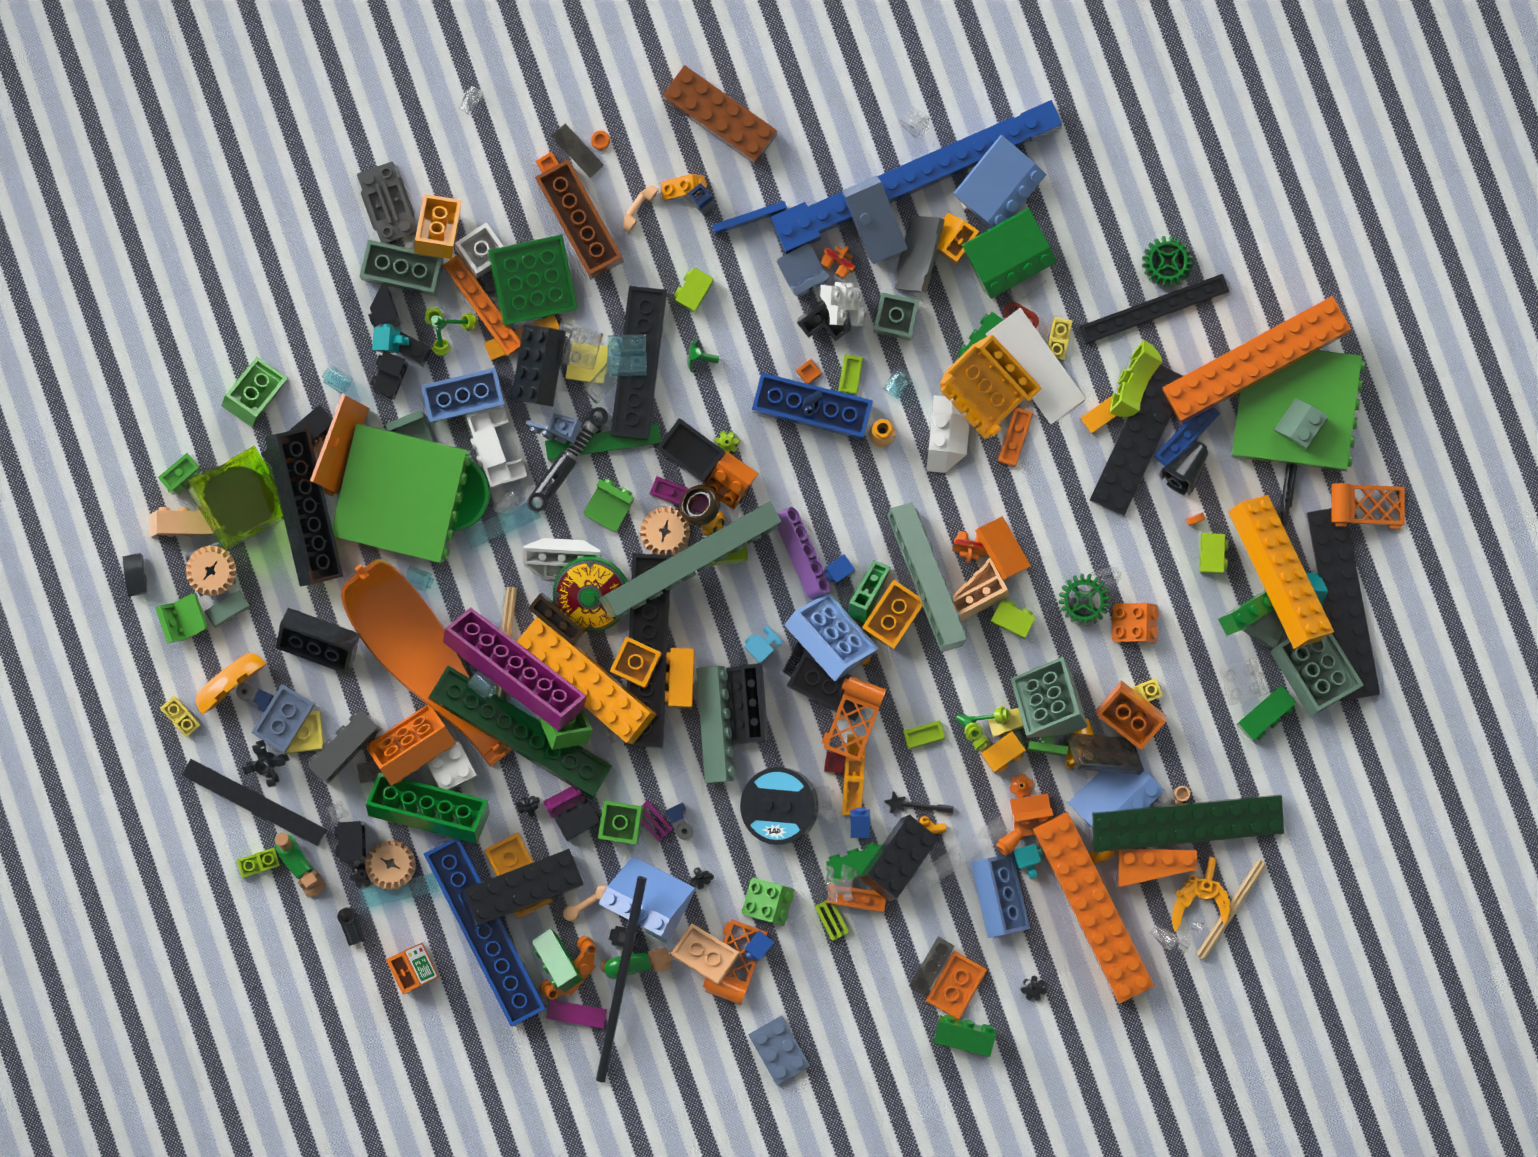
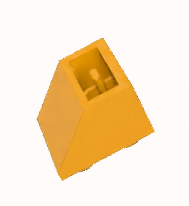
(953, 235)

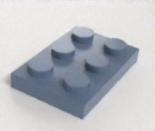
(283, 718)
(779, 1050)

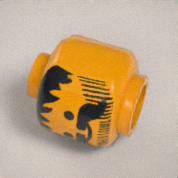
(715, 525)

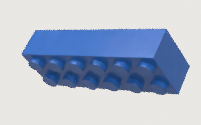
(834, 413)

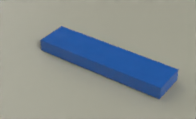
(749, 217)
(1186, 436)

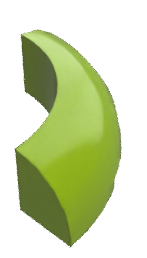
(1134, 380)

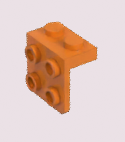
(1135, 622)

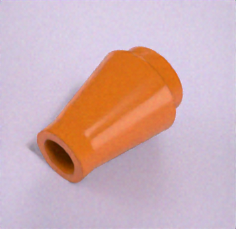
(1009, 842)

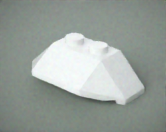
(947, 436)
(550, 555)

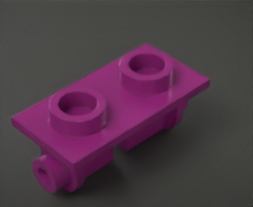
(563, 801)

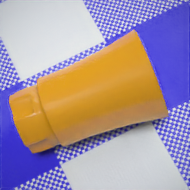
(882, 439)

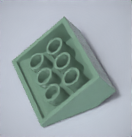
(1317, 673)
(1049, 700)

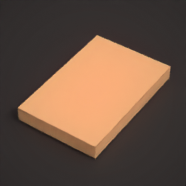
(705, 954)

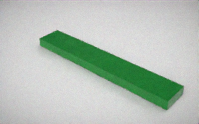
(604, 442)

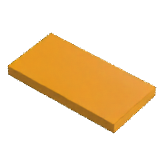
(508, 856)

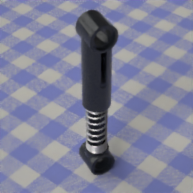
(566, 461)

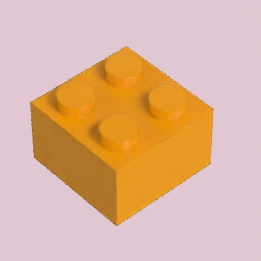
(635, 662)

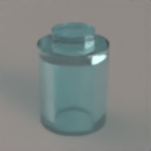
(337, 380)
(897, 383)
(419, 578)
(482, 685)

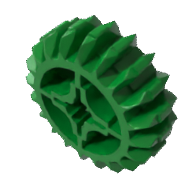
(1173, 267)
(1072, 610)

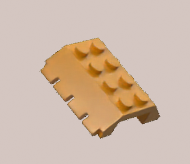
(987, 385)

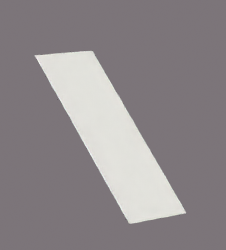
(1026, 345)

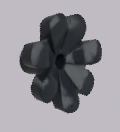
(528, 805)
(357, 875)
(701, 878)
(1033, 983)

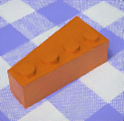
(1150, 864)

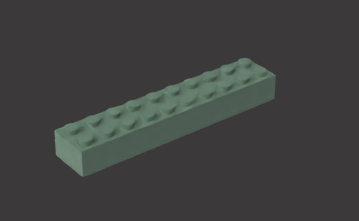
(693, 558)

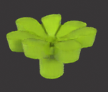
(732, 441)

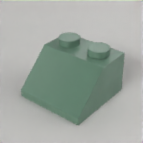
(1301, 423)

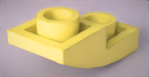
(1059, 337)
(1149, 690)
(180, 716)
(1014, 723)

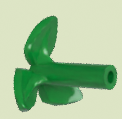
(696, 353)

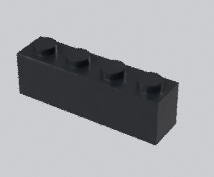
(318, 424)

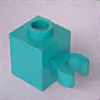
(388, 339)
(1027, 857)

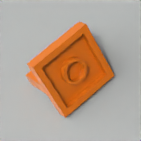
(1030, 812)

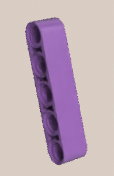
(802, 554)

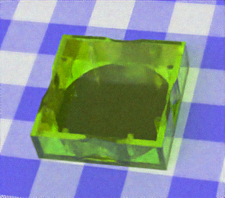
(237, 498)

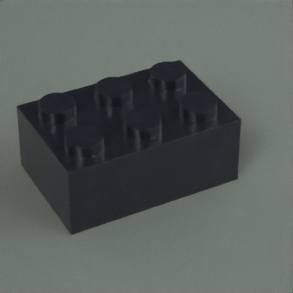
(690, 451)

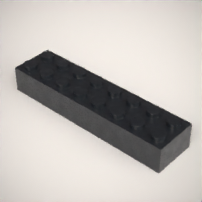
(303, 507)

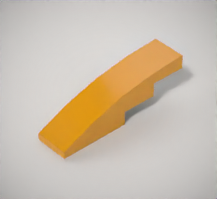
(853, 778)

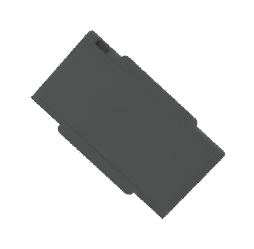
(387, 203)
(918, 260)

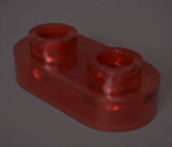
(1015, 306)

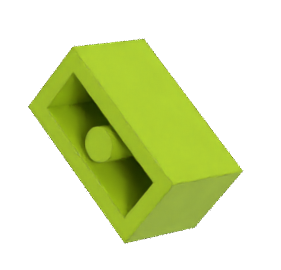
(693, 290)
(1212, 553)
(1013, 619)

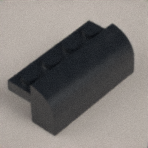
(747, 704)

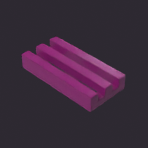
(663, 833)

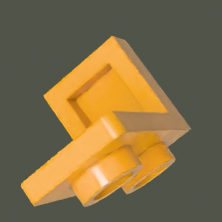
(681, 186)

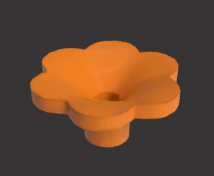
(1021, 791)

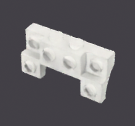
(842, 298)
(489, 447)

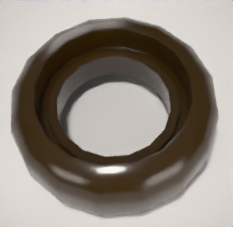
(710, 513)

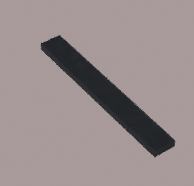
(1154, 309)
(254, 802)

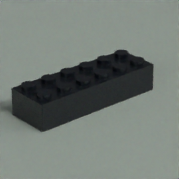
(521, 888)

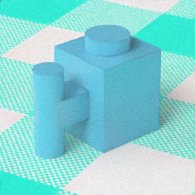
(759, 647)

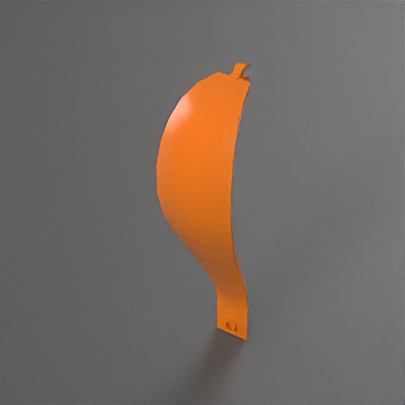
(408, 640)

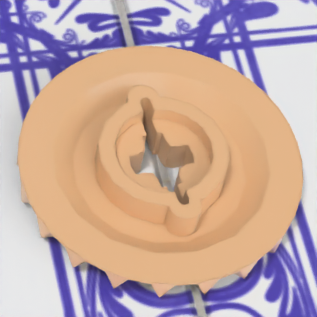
(657, 520)
(224, 569)
(393, 877)

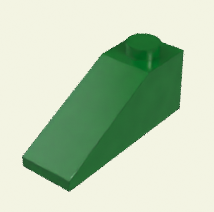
(868, 591)

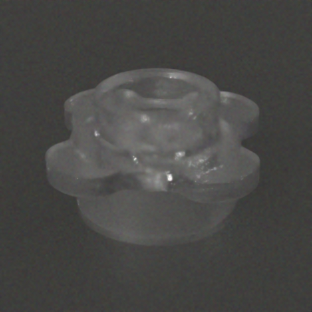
(342, 812)

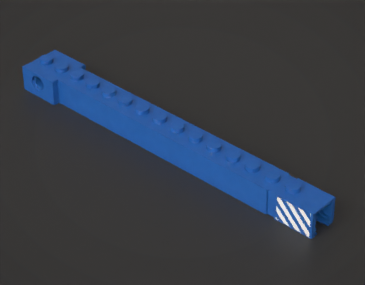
(805, 223)

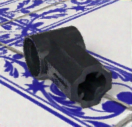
(351, 928)

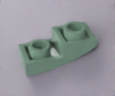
(227, 608)

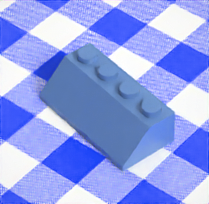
(462, 395)
(1000, 895)

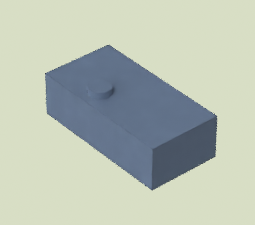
(874, 219)

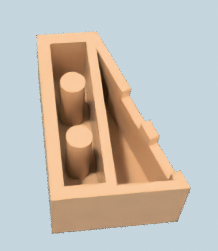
(178, 523)
(980, 591)

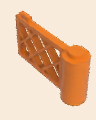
(1344, 507)
(859, 693)
(731, 987)

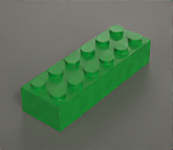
(428, 808)

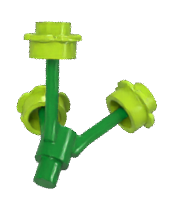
(435, 318)
(974, 731)

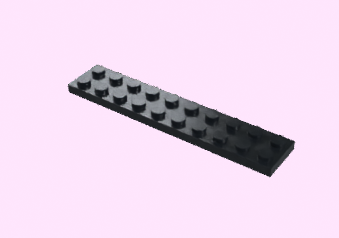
(1344, 600)

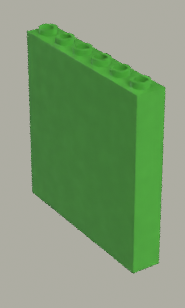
(1322, 380)
(401, 493)

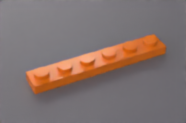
(482, 305)

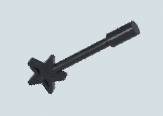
(899, 802)

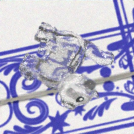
(840, 886)

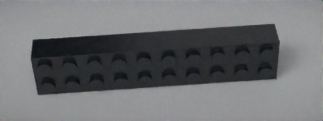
(651, 627)

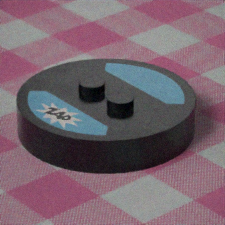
(779, 805)

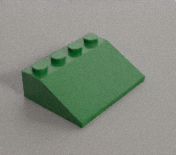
(1009, 253)

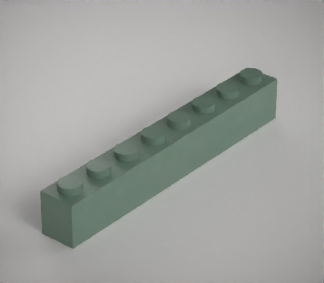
(927, 577)

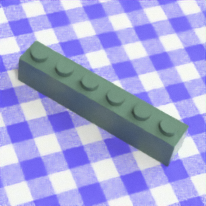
(715, 724)

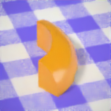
(227, 680)

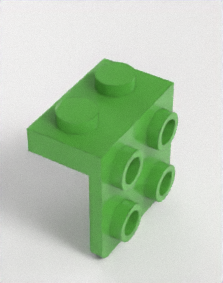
(179, 474)
(609, 505)
(181, 619)
(768, 901)

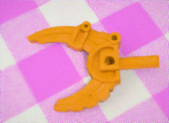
(1204, 889)

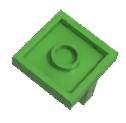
(1047, 747)

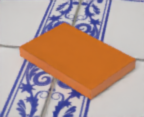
(1002, 548)
(956, 985)

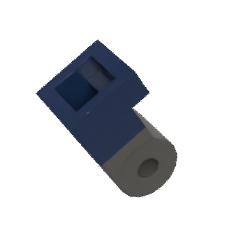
(703, 200)
(250, 693)
(681, 827)

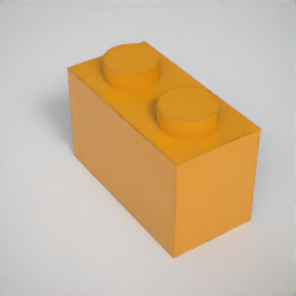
(1002, 752)

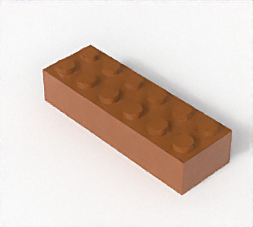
(719, 115)
(579, 219)

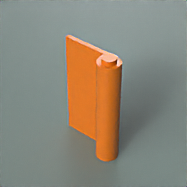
(336, 448)

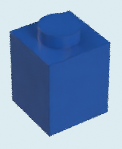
(839, 569)
(860, 823)
(758, 947)

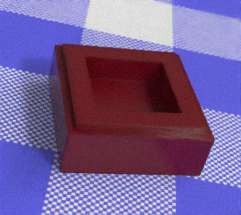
(834, 762)

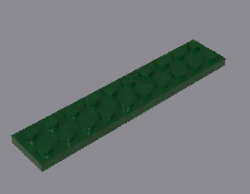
(519, 733)
(1187, 823)

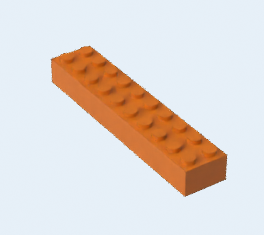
(1256, 359)
(1092, 907)

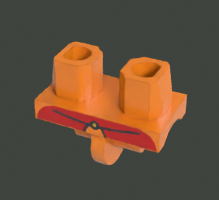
(831, 257)
(968, 548)

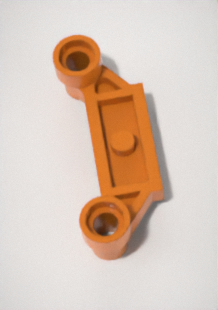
(584, 964)

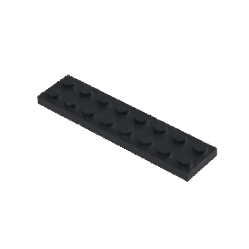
(636, 393)
(1135, 446)

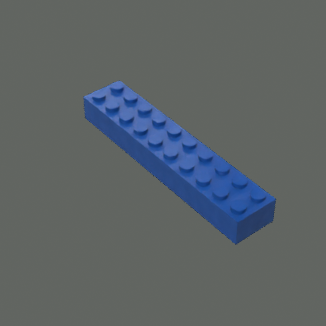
(489, 942)

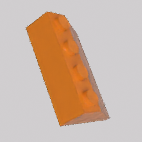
(410, 744)

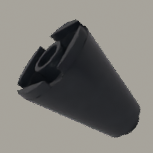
(1185, 468)

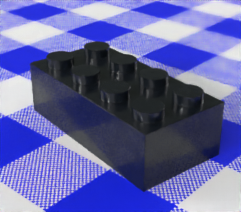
(538, 365)
(317, 640)
(814, 683)
(899, 858)

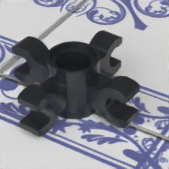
(269, 758)

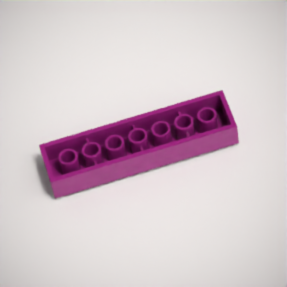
(514, 669)

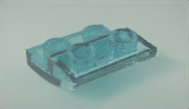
(627, 355)

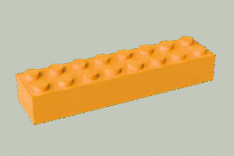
(1280, 571)
(604, 694)

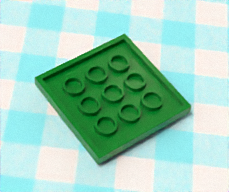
(532, 279)

